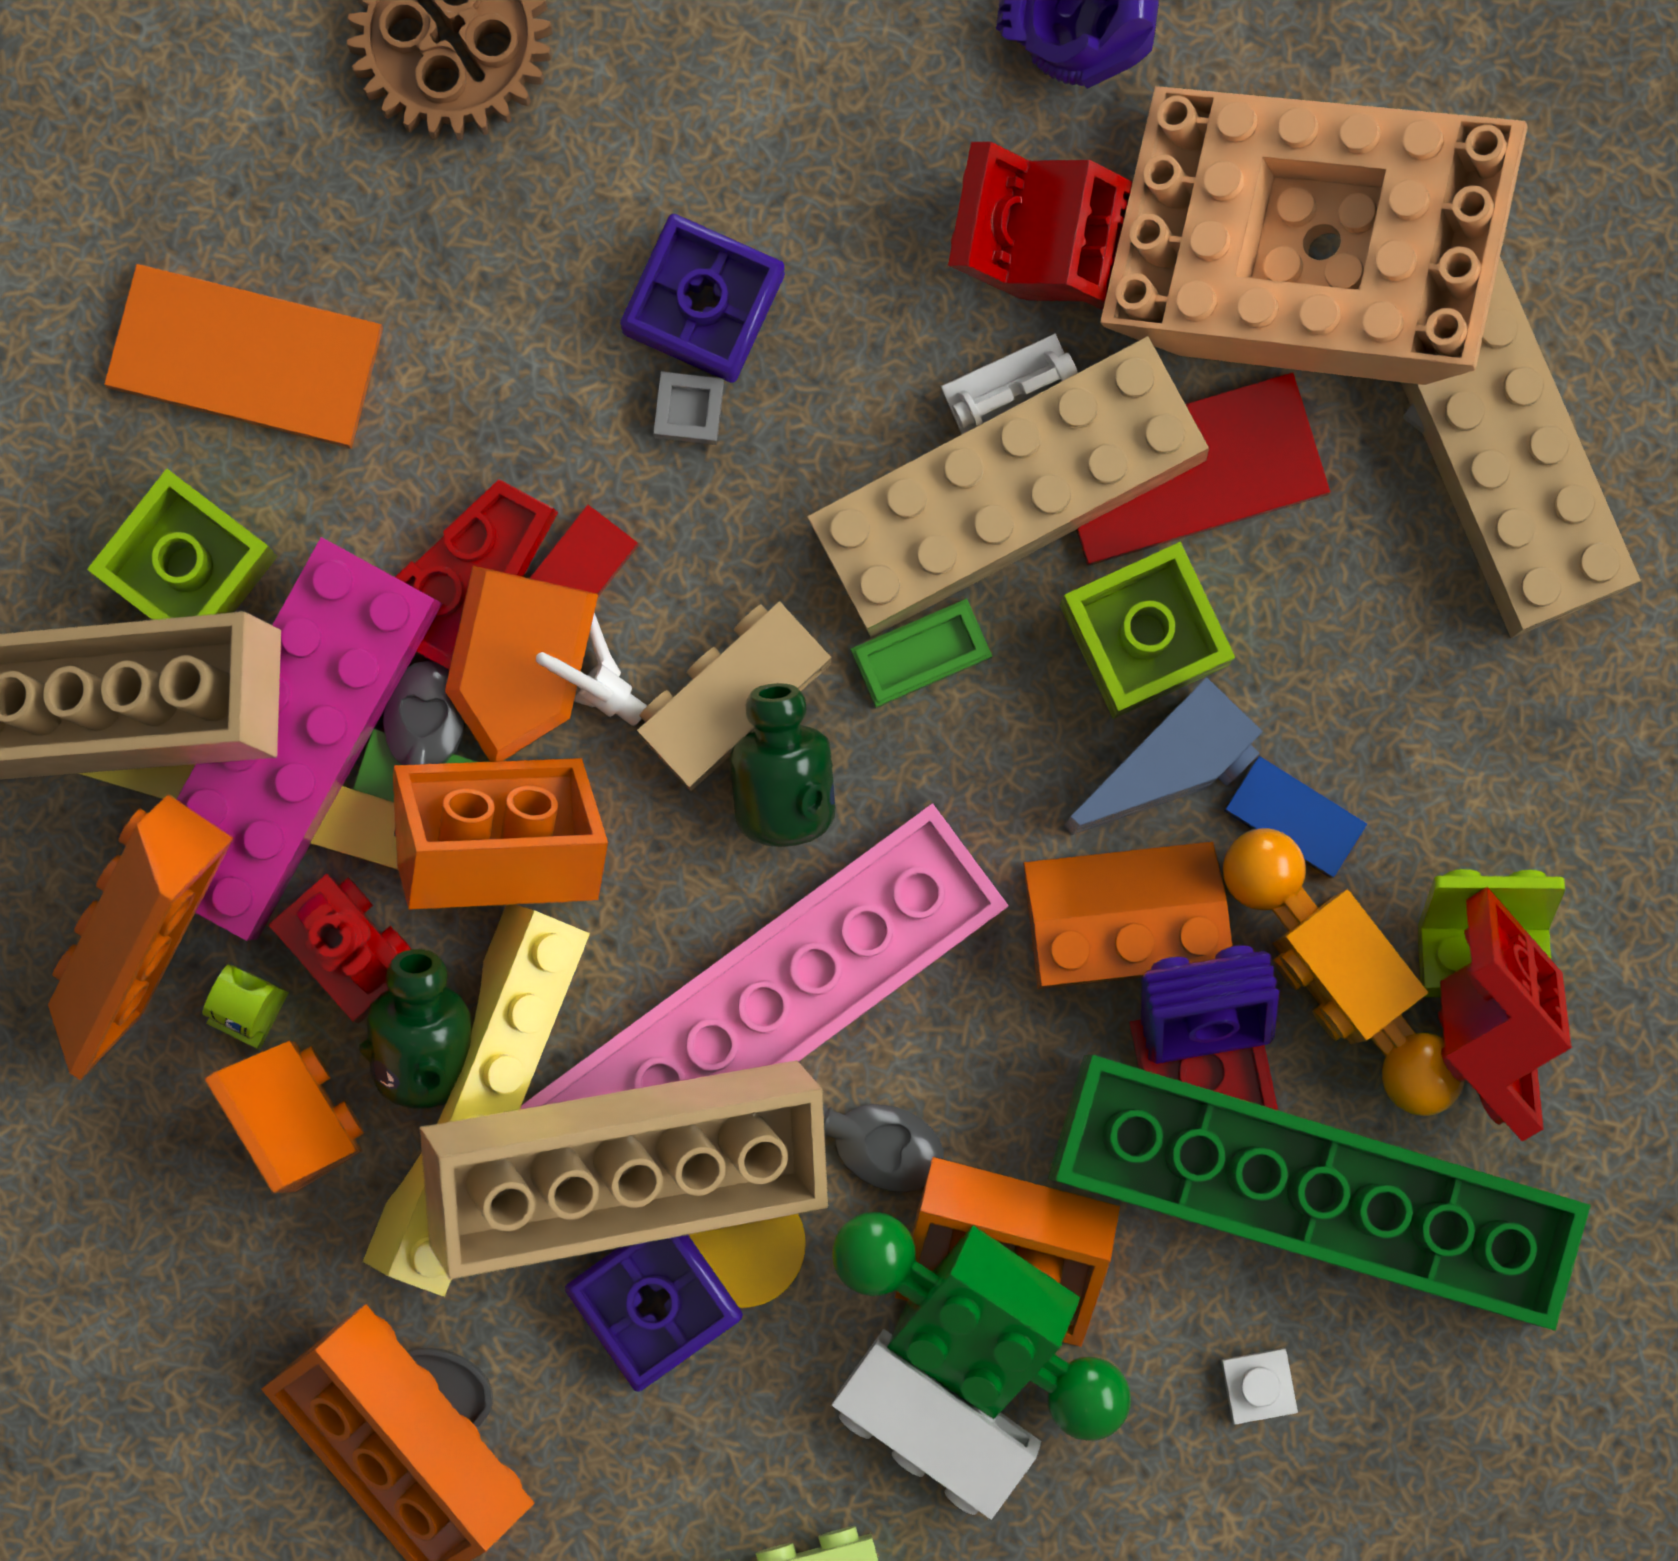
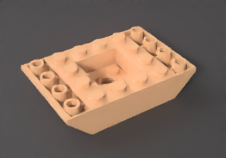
(1245, 185)

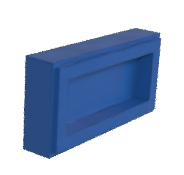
(1285, 804)

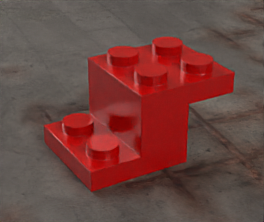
(1039, 225)
(1503, 1016)

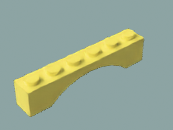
(515, 1012)

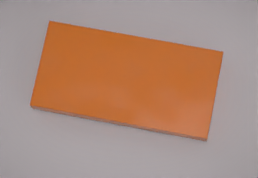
(244, 356)

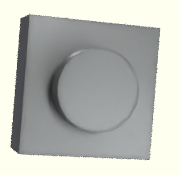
(688, 408)

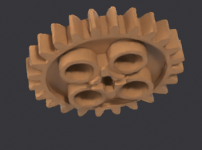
(404, 67)

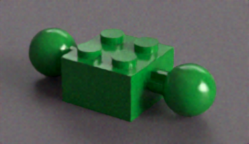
(983, 1323)

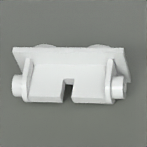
(1007, 382)

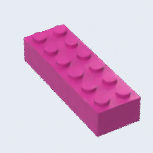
(341, 658)

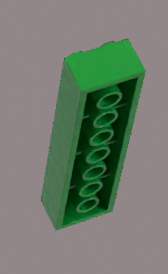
(1319, 1191)

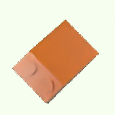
(287, 1115)

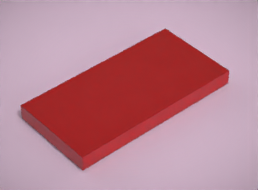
(1255, 464)

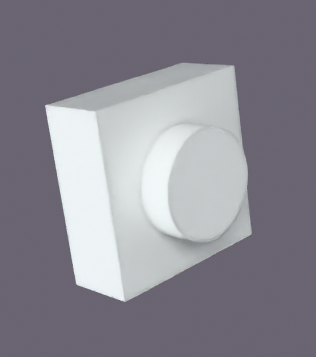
(1259, 1386)

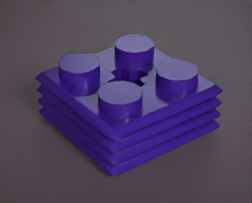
(686, 261)
(1209, 1004)
(649, 1345)

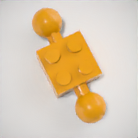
(1345, 968)

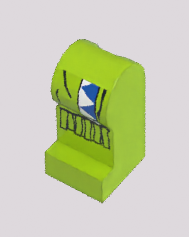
(243, 1005)

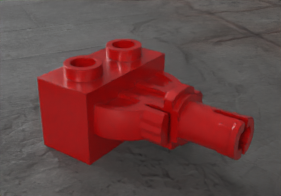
(340, 943)

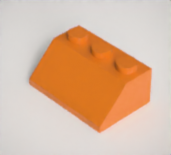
(497, 833)
(1124, 912)
(1047, 1227)

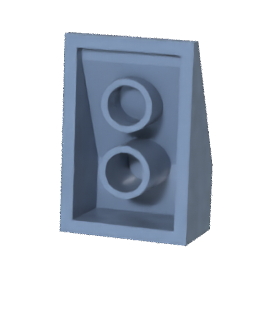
(1183, 755)

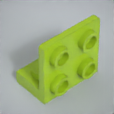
(1441, 937)

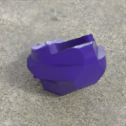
(1081, 38)

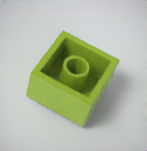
(181, 555)
(1146, 630)

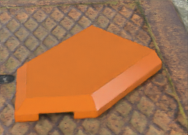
(494, 665)

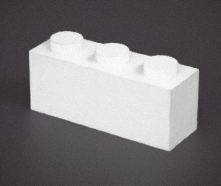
(935, 1430)

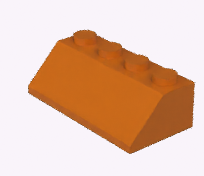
(132, 928)
(398, 1443)

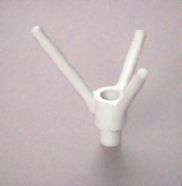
(602, 686)

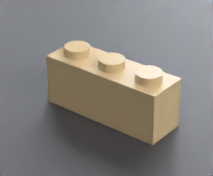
(709, 716)

